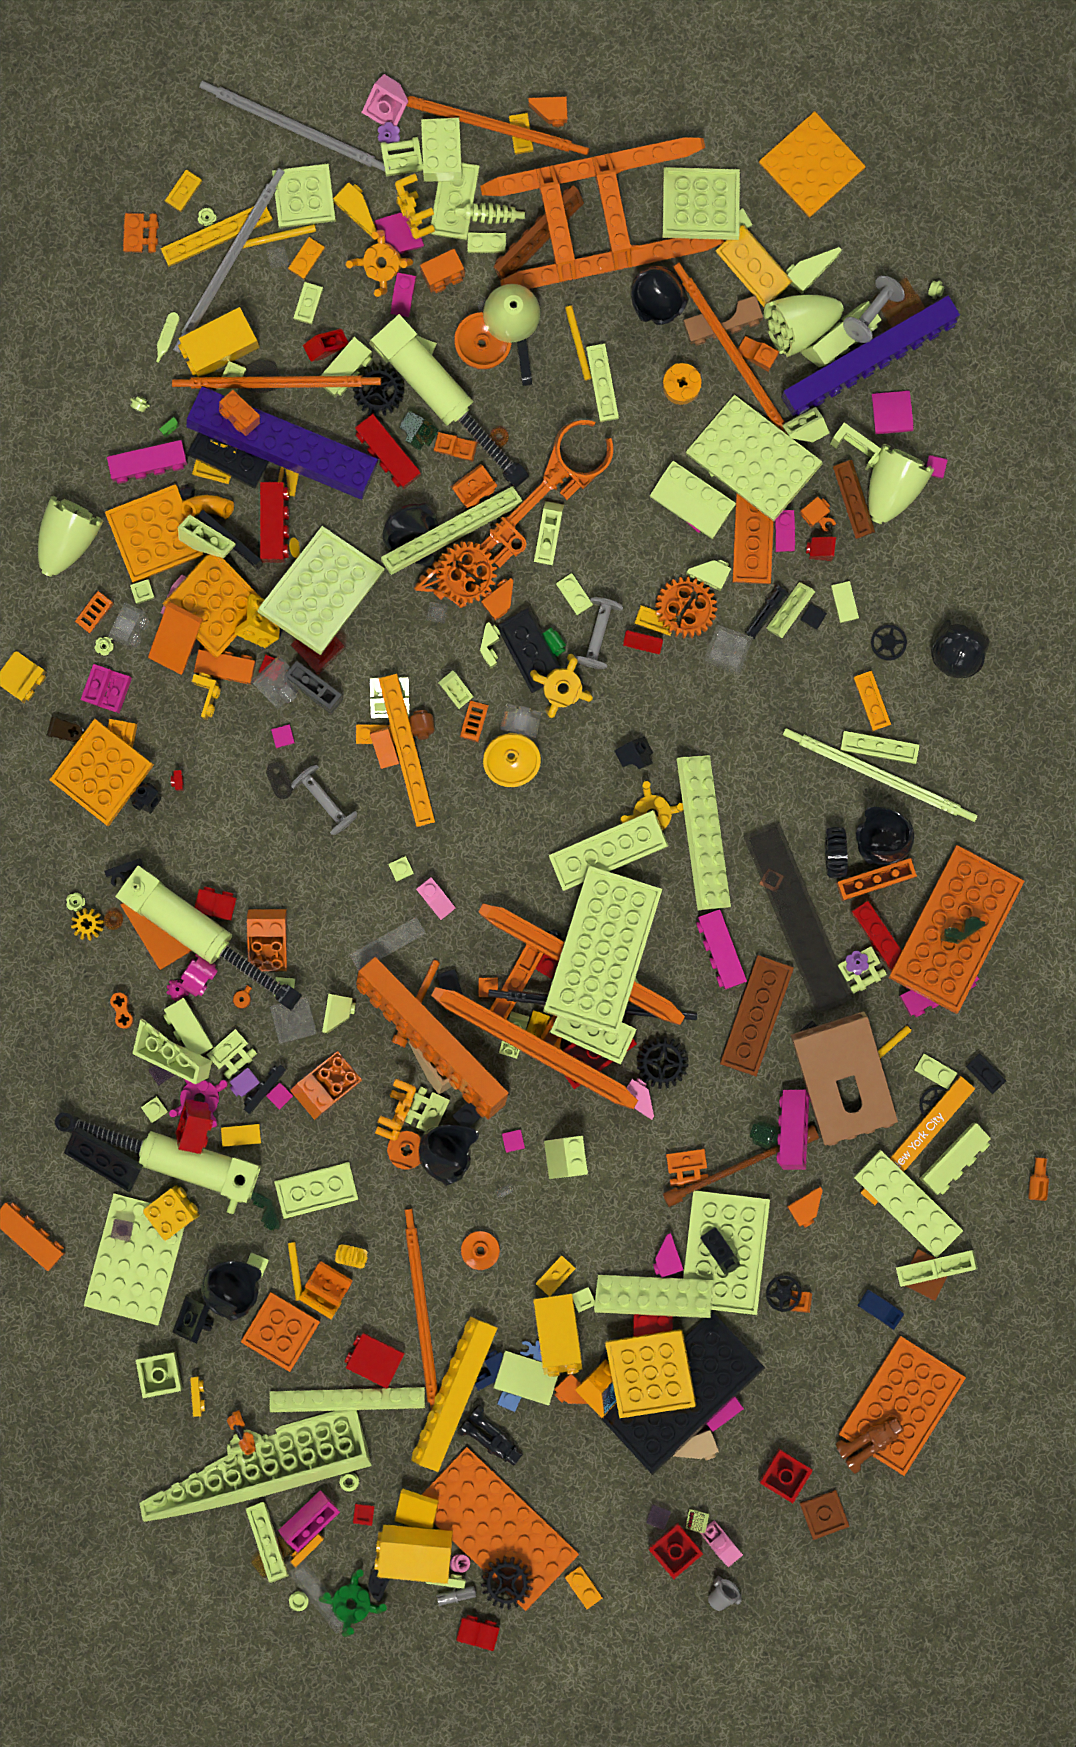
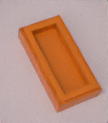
(384, 747)

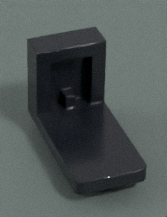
(720, 1251)

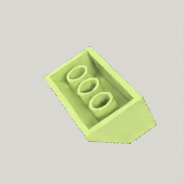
(692, 499)
(955, 1158)

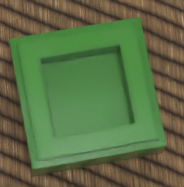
(169, 427)

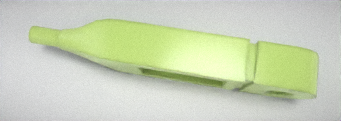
(167, 334)

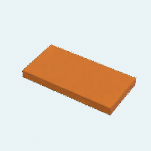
(175, 638)
(160, 944)

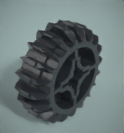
(386, 386)
(836, 852)
(664, 1046)
(513, 1590)

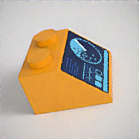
(598, 1389)

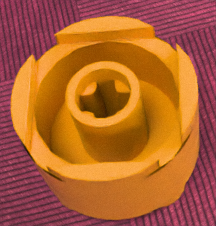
(692, 383)

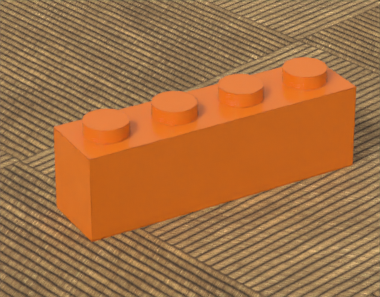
(876, 879)
(28, 1237)

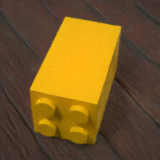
(218, 343)
(558, 1335)
(413, 1554)

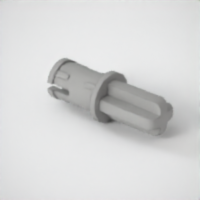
(456, 1595)

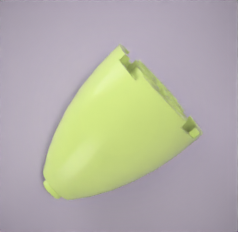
(801, 321)
(507, 322)
(895, 483)
(64, 535)

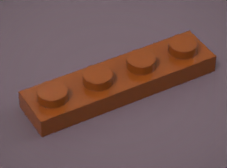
(854, 499)

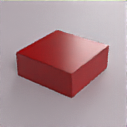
(363, 1514)

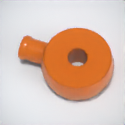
(245, 994)

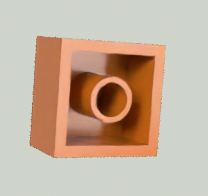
(442, 271)

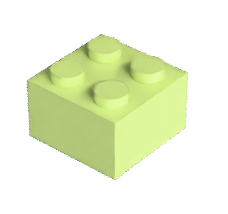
(159, 1374)

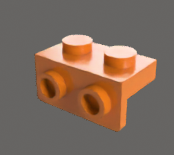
(474, 486)
(328, 1283)

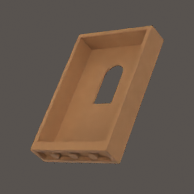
(838, 1052)

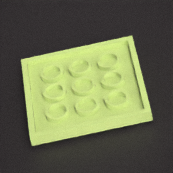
(701, 203)

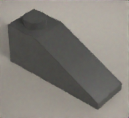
(314, 687)

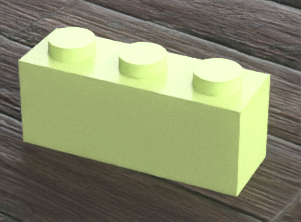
(348, 364)
(187, 1027)

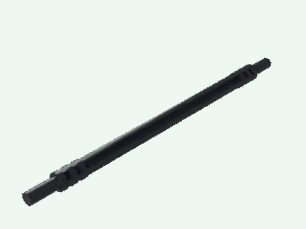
(537, 998)

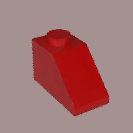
(325, 344)
(821, 548)

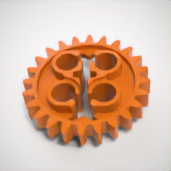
(476, 558)
(700, 617)

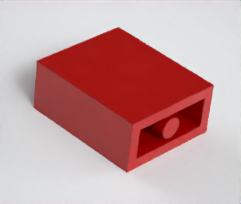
(374, 1360)

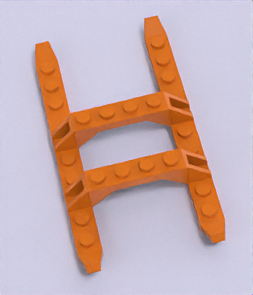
(604, 170)
(547, 1047)

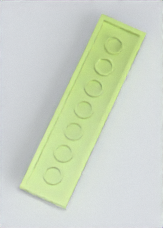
(703, 832)

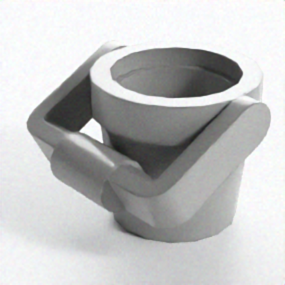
(724, 1594)

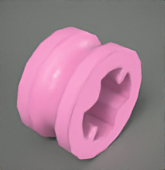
(465, 1563)

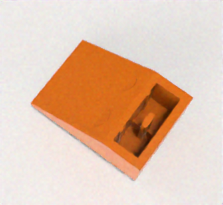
(267, 938)
(325, 1085)

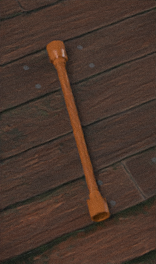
(675, 1195)

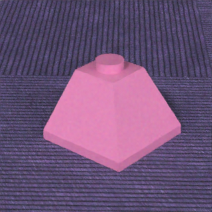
(386, 101)

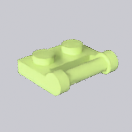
(402, 162)

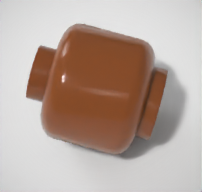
(422, 724)

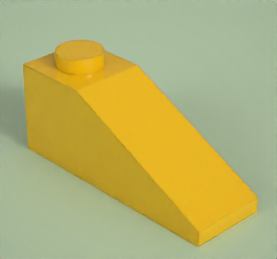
(354, 205)

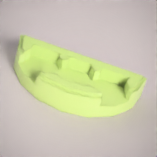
(234, 1448)

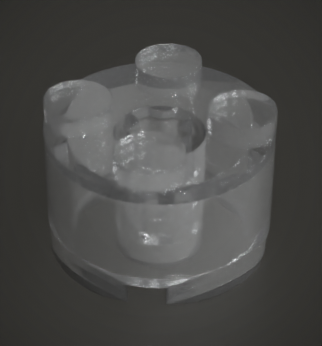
(521, 721)

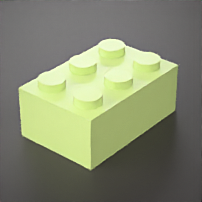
(441, 149)

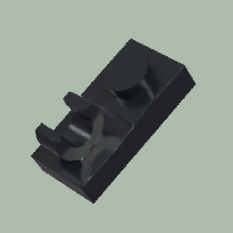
(115, 872)

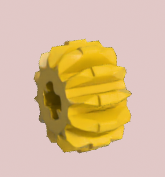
(84, 930)
(351, 1256)

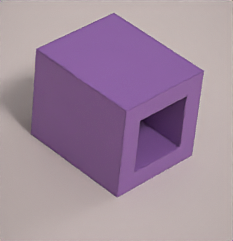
(244, 1083)

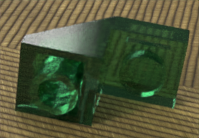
(969, 927)
(270, 1217)

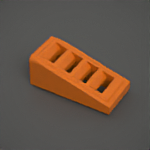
(99, 616)
(469, 736)

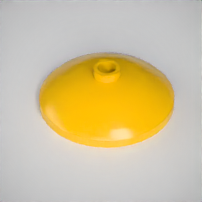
(511, 770)

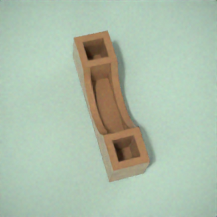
(747, 313)

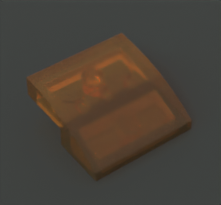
(900, 311)

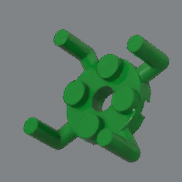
(361, 1600)

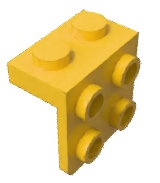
(257, 627)
(21, 677)
(206, 681)
(171, 1212)

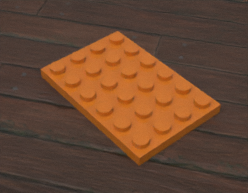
(908, 1388)

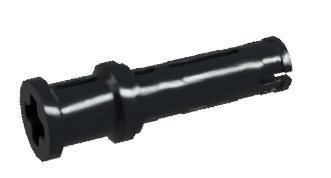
(771, 604)

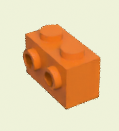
(239, 413)

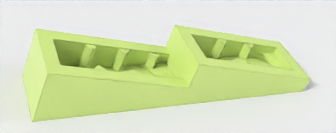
(937, 1268)

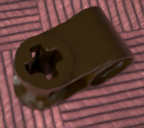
(62, 729)

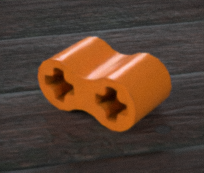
(123, 1010)

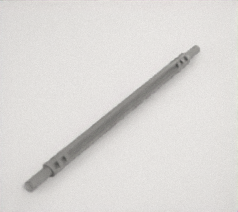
(294, 126)
(231, 256)

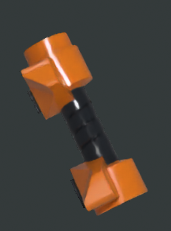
(246, 1442)

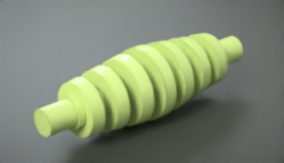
(489, 213)

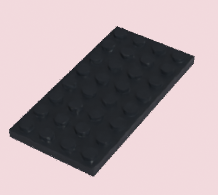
(718, 1371)

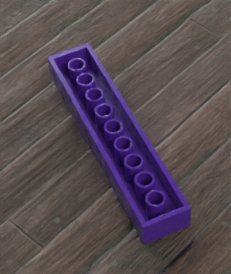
(870, 356)
(287, 446)

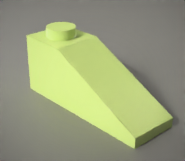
(810, 269)
(548, 532)
(203, 538)

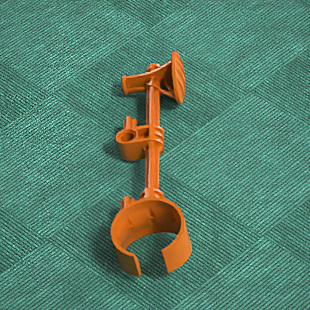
(505, 530)

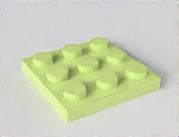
(304, 196)

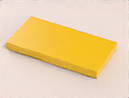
(754, 266)

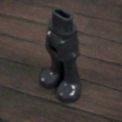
(500, 1444)

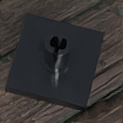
(192, 1320)

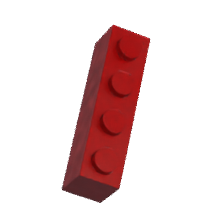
(387, 451)
(877, 934)

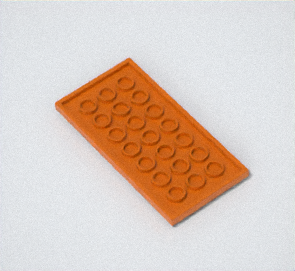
(964, 890)
(496, 1523)

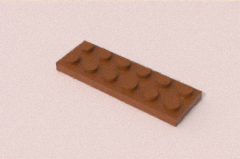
(534, 238)
(756, 1015)

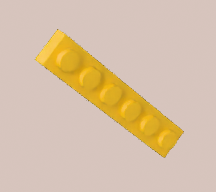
(210, 237)

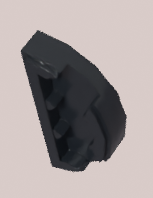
(377, 1585)

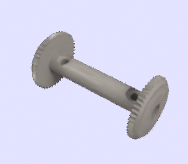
(889, 290)
(598, 632)
(324, 799)

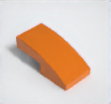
(455, 446)

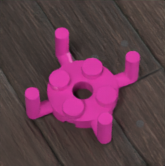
(207, 1089)

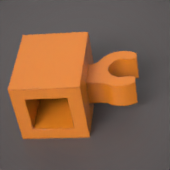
(816, 512)

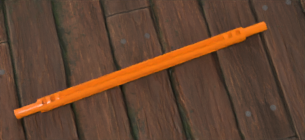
(495, 125)
(730, 348)
(276, 382)
(421, 1308)

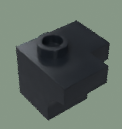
(635, 753)

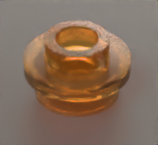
(503, 432)
(117, 915)

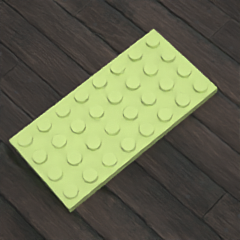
(602, 950)

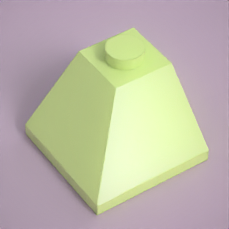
(337, 1011)

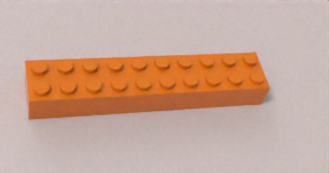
(431, 1038)

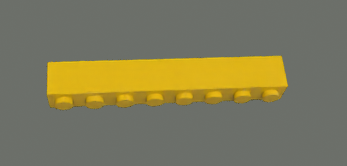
(453, 1394)

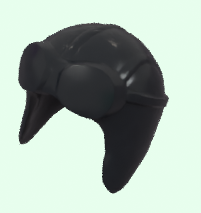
(658, 295)
(407, 524)
(959, 650)
(884, 836)
(445, 1152)
(230, 1288)

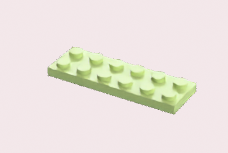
(609, 849)
(908, 1203)
(654, 1296)

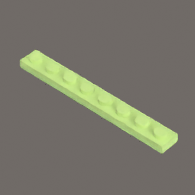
(451, 530)
(347, 1399)

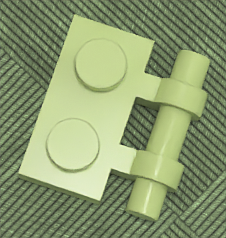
(874, 977)
(227, 1050)
(432, 1113)

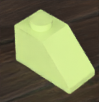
(807, 427)
(711, 573)

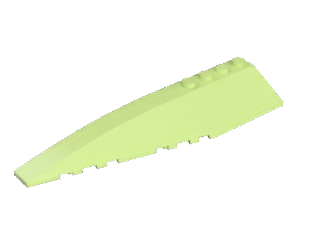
(291, 1458)

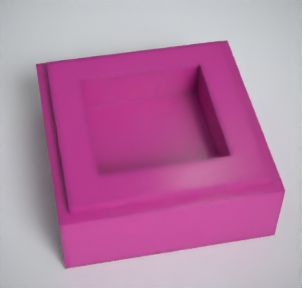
(938, 464)
(282, 736)
(279, 1096)
(513, 1141)

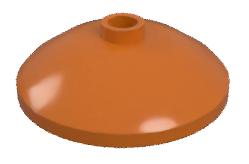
(466, 341)

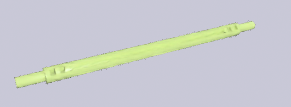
(880, 775)

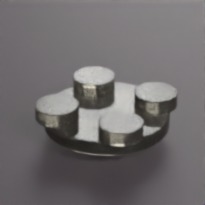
(262, 368)

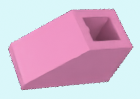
(721, 1544)

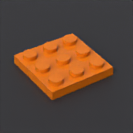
(280, 1331)

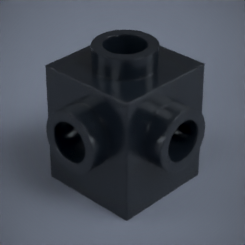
(145, 797)

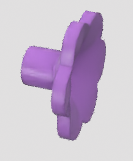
(390, 129)
(857, 968)

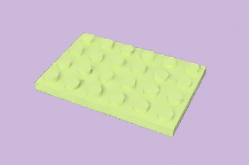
(754, 458)
(321, 590)
(744, 1227)
(136, 1274)

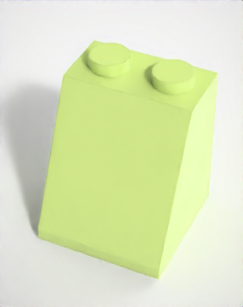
(565, 1157)

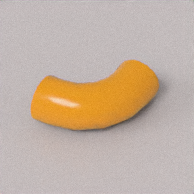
(209, 503)

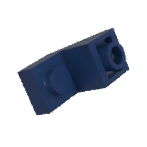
(880, 1309)
(493, 1363)

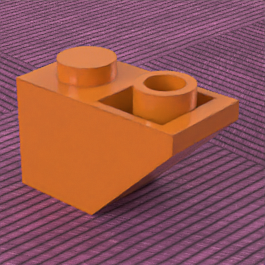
(499, 601)

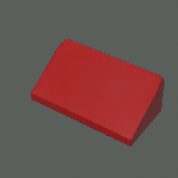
(643, 642)

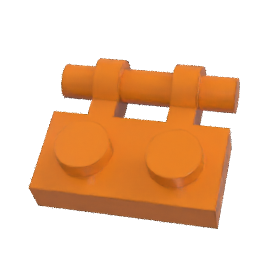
(134, 231)
(686, 1161)

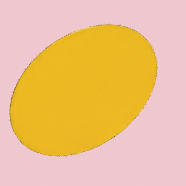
(294, 547)

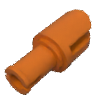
(1039, 1182)

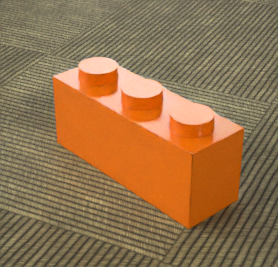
(225, 666)

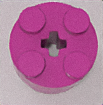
(196, 976)

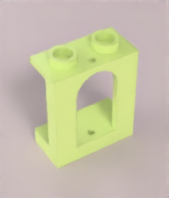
(859, 441)

